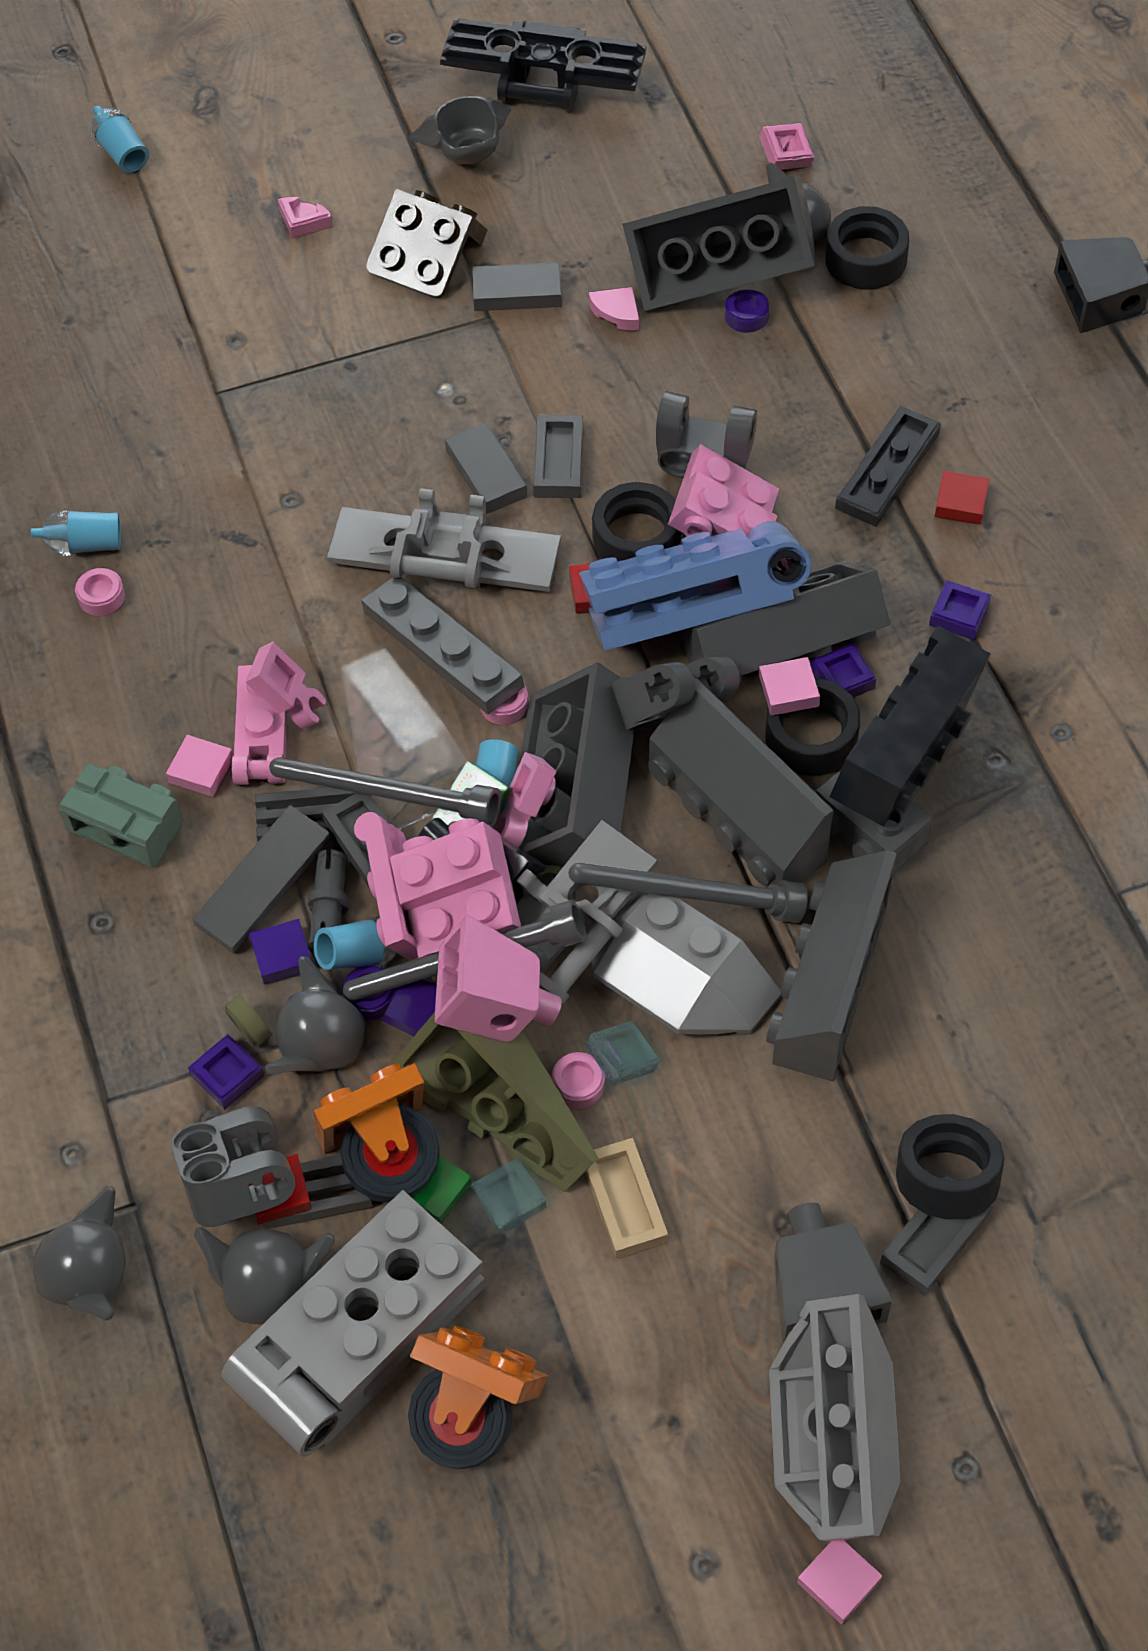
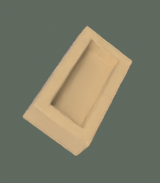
(625, 1199)

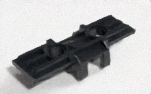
(543, 45)

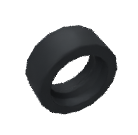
(867, 271)
(631, 499)
(814, 758)
(940, 1196)

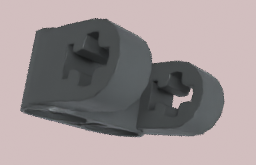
(681, 434)
(654, 692)
(219, 1170)

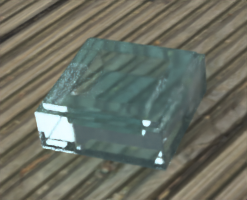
(622, 1053)
(509, 1195)

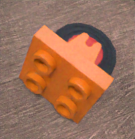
(381, 1133)
(464, 1405)

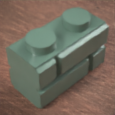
(122, 813)

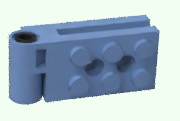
(693, 582)

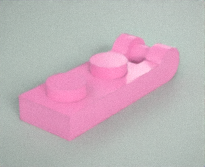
(258, 733)
(394, 922)

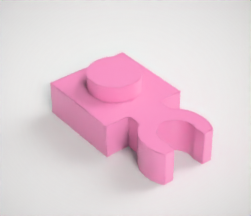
(280, 684)
(531, 787)

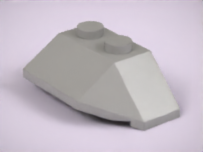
(684, 969)
(835, 1420)

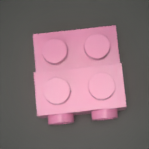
(721, 497)
(454, 879)

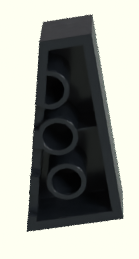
(912, 729)

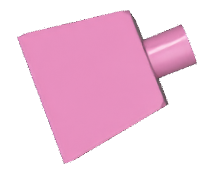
(490, 984)

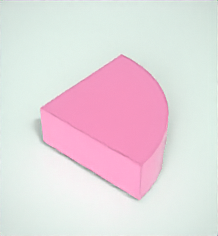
(303, 217)
(616, 306)

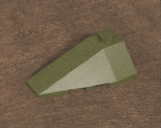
(503, 1095)

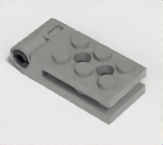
(320, 1367)

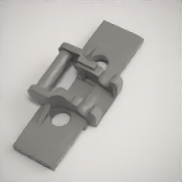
(444, 546)
(604, 848)

